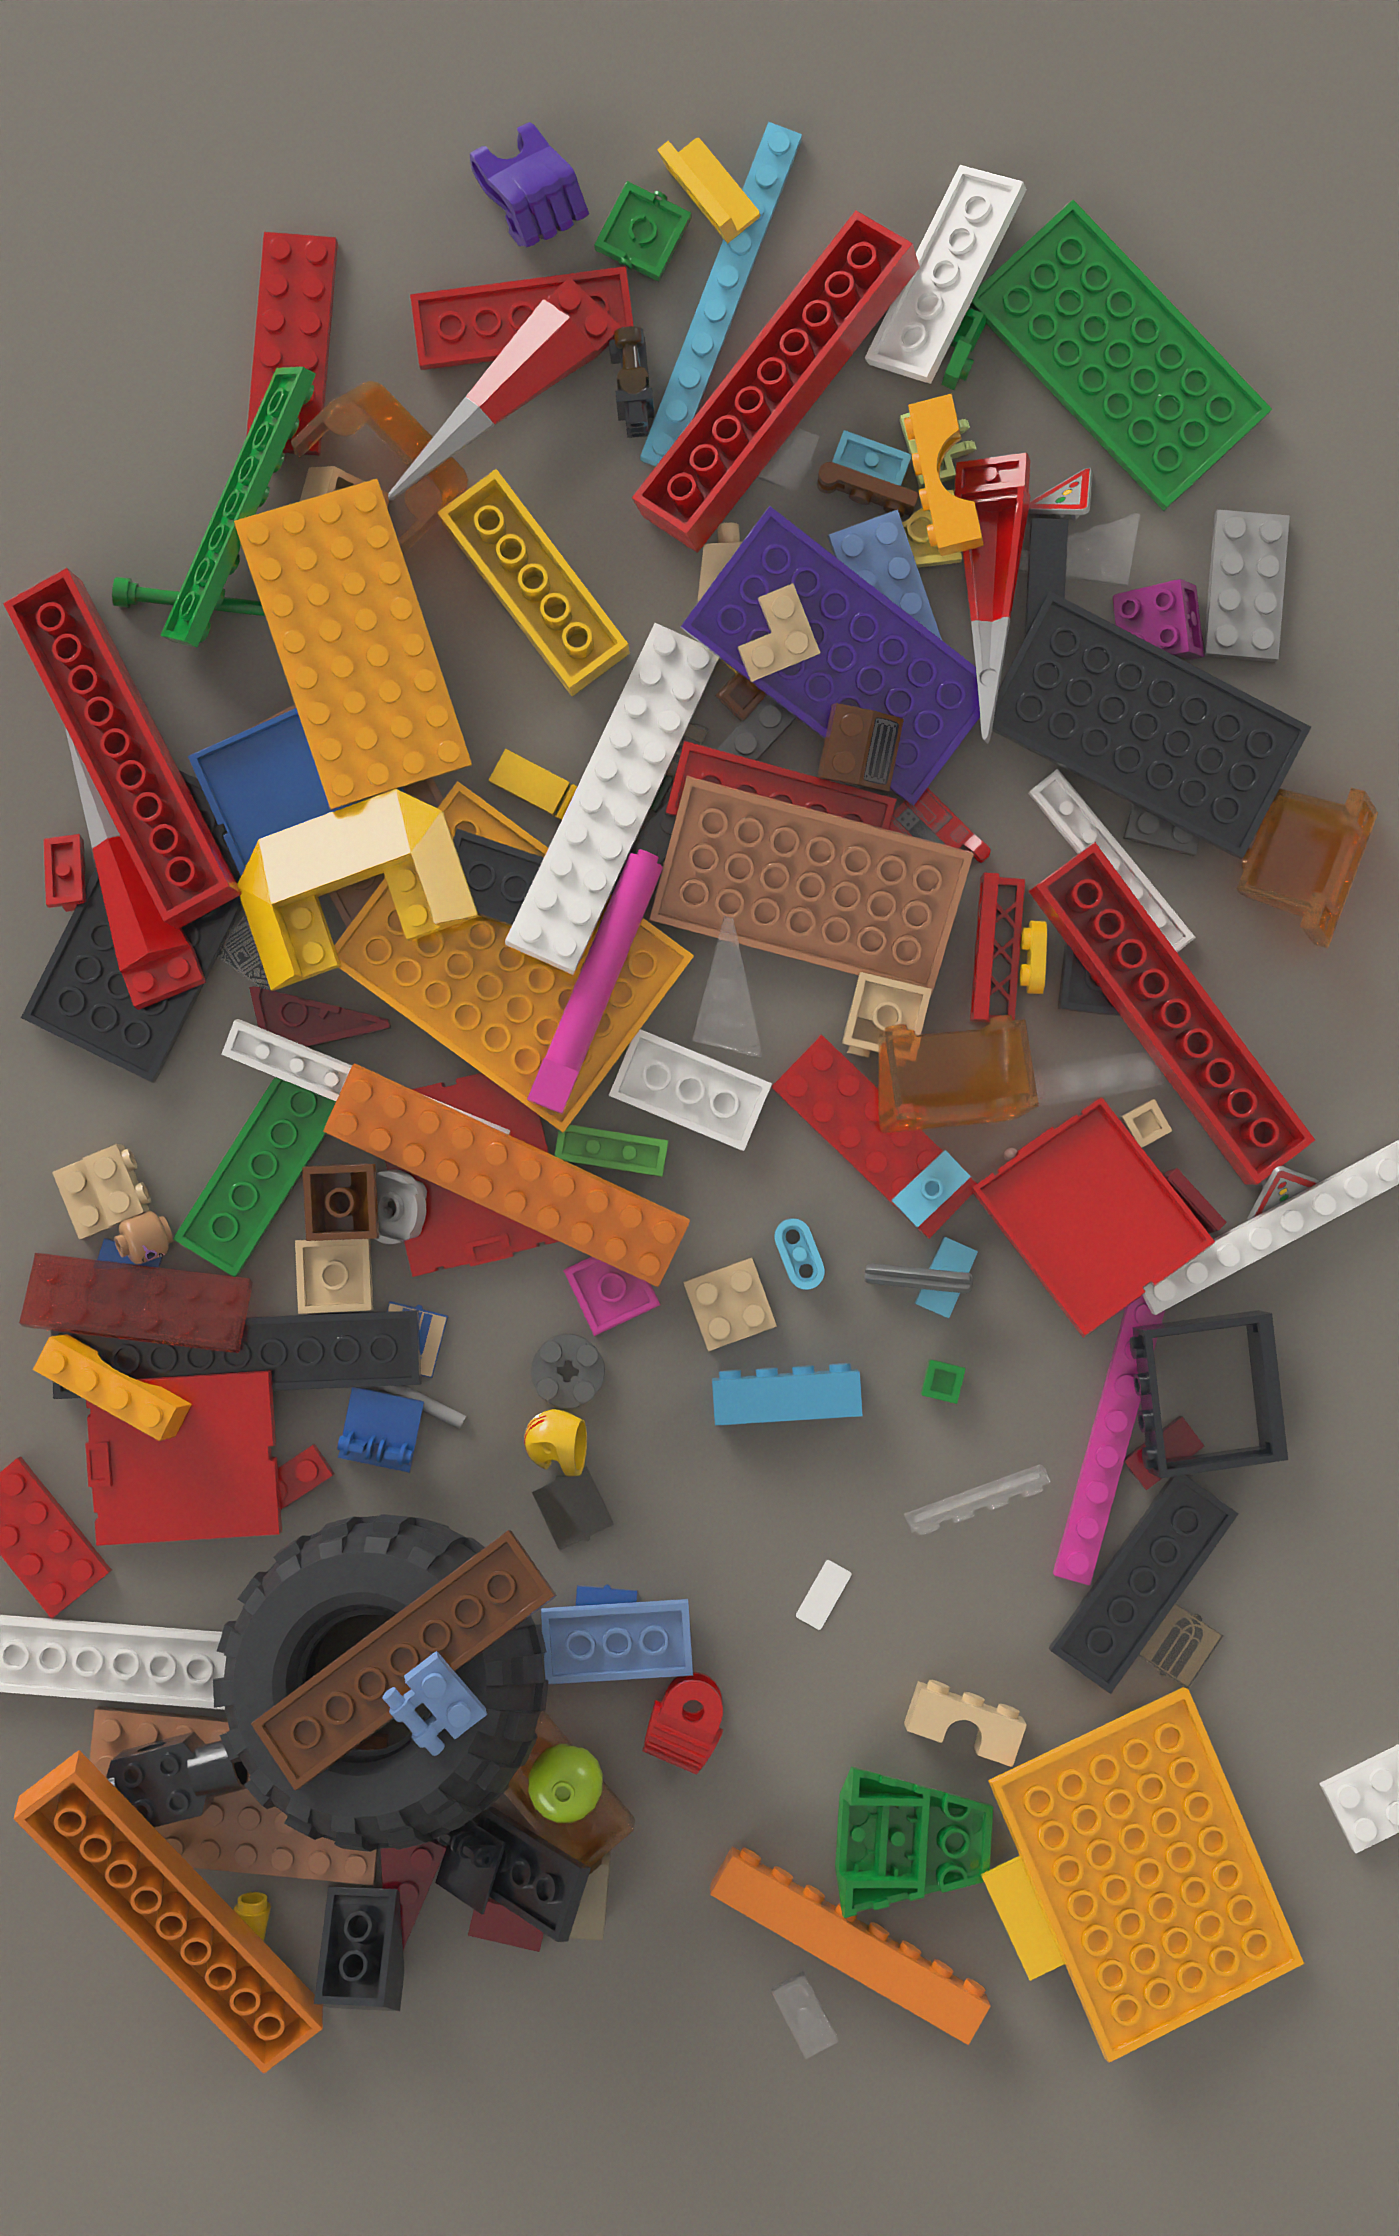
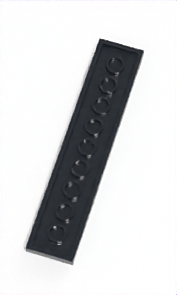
(297, 1349)

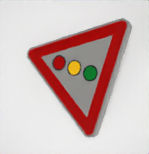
(1068, 497)
(1280, 1186)

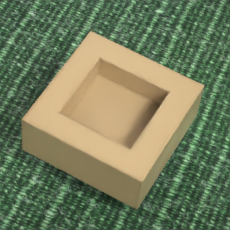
(1146, 1123)

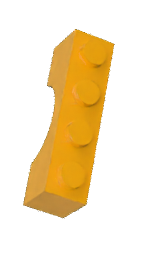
(936, 430)
(133, 1401)

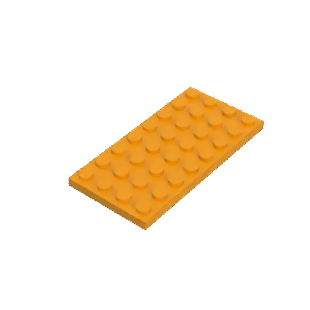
(353, 643)

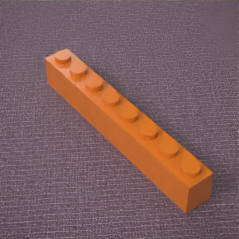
(850, 1944)

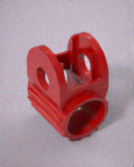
(681, 1735)

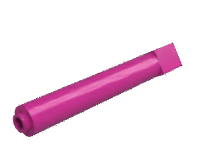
(596, 982)

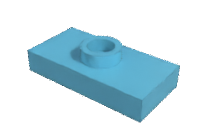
(930, 1188)
(949, 1257)

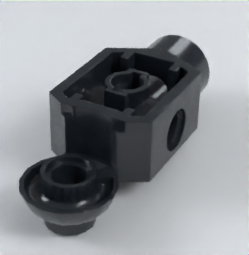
(175, 1777)

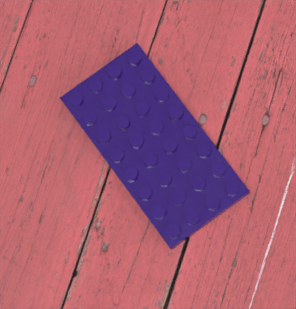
(867, 646)

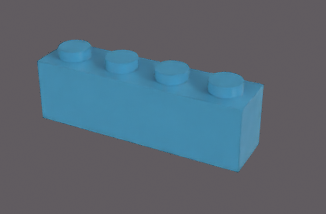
(788, 1395)

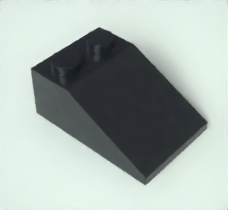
(361, 1950)

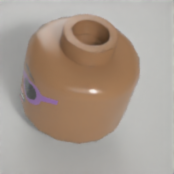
(143, 1237)

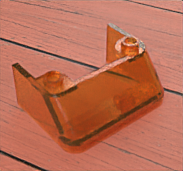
(404, 435)

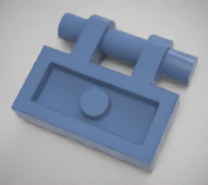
(443, 1694)

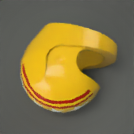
(559, 1438)

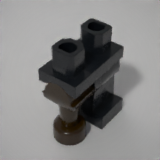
(634, 394)

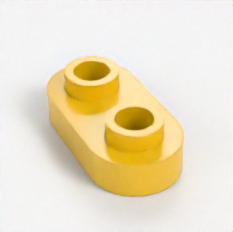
(1035, 942)

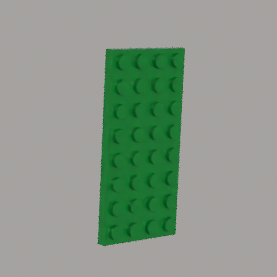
(1119, 355)

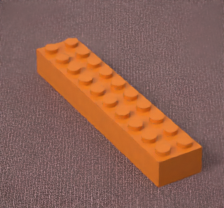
(169, 1911)

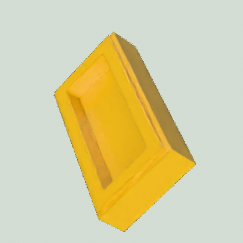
(529, 782)

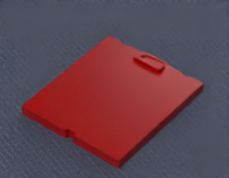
(1092, 1216)
(454, 1226)
(200, 1483)

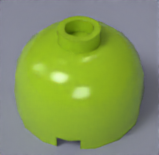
(565, 1783)

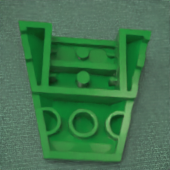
(906, 1841)

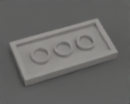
(1246, 585)

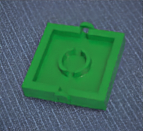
(643, 231)

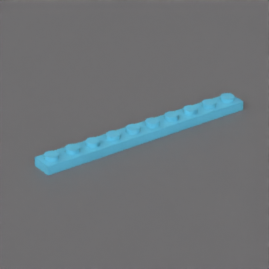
(722, 295)

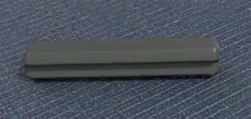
(919, 1278)

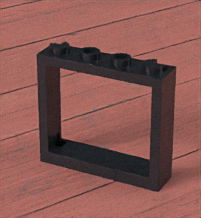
(1265, 1387)

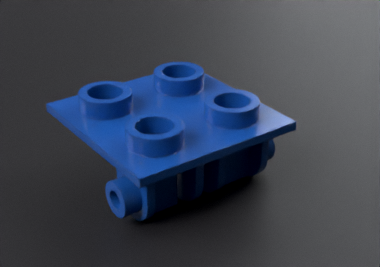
(380, 1429)

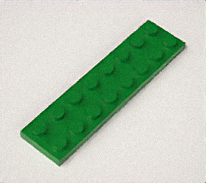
(241, 497)

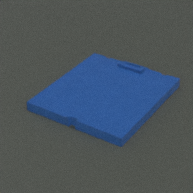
(261, 783)

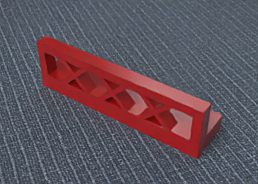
(985, 946)

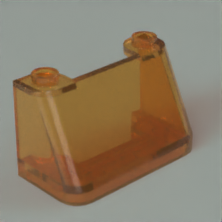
(954, 1076)

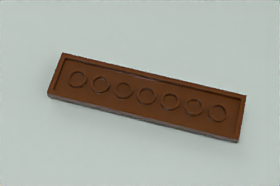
(453, 1617)

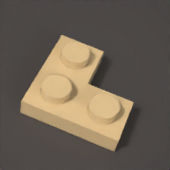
(789, 639)

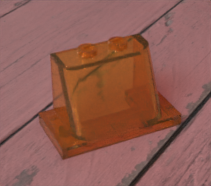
(1308, 857)

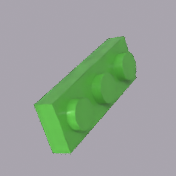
(612, 1150)

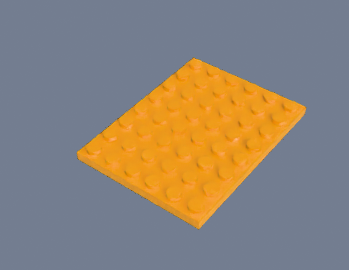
(492, 999)
(1146, 1873)

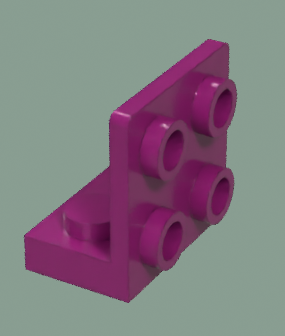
(1163, 616)

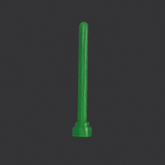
(128, 593)

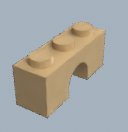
(936, 1709)

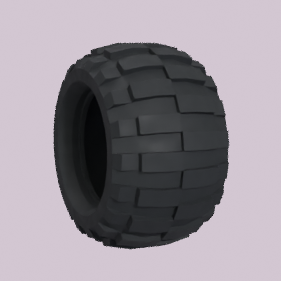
(400, 1791)

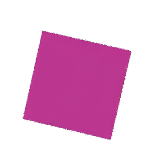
(609, 1294)

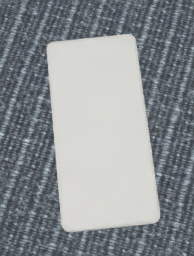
(823, 1594)

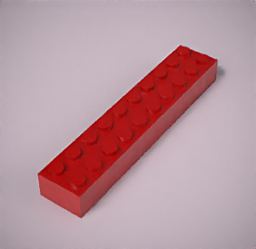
(777, 381)
(122, 749)
(1171, 1015)

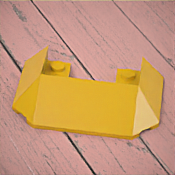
(336, 850)

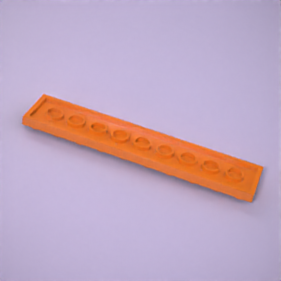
(506, 1175)

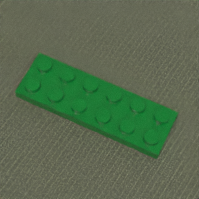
(256, 1176)

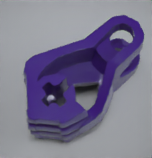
(532, 188)

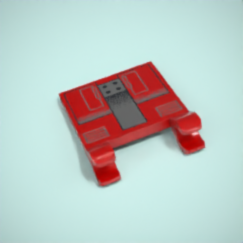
(937, 823)

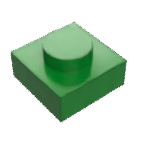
(970, 328)
(959, 365)
(942, 1381)

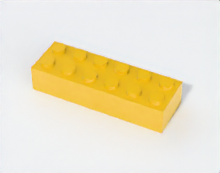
(534, 582)

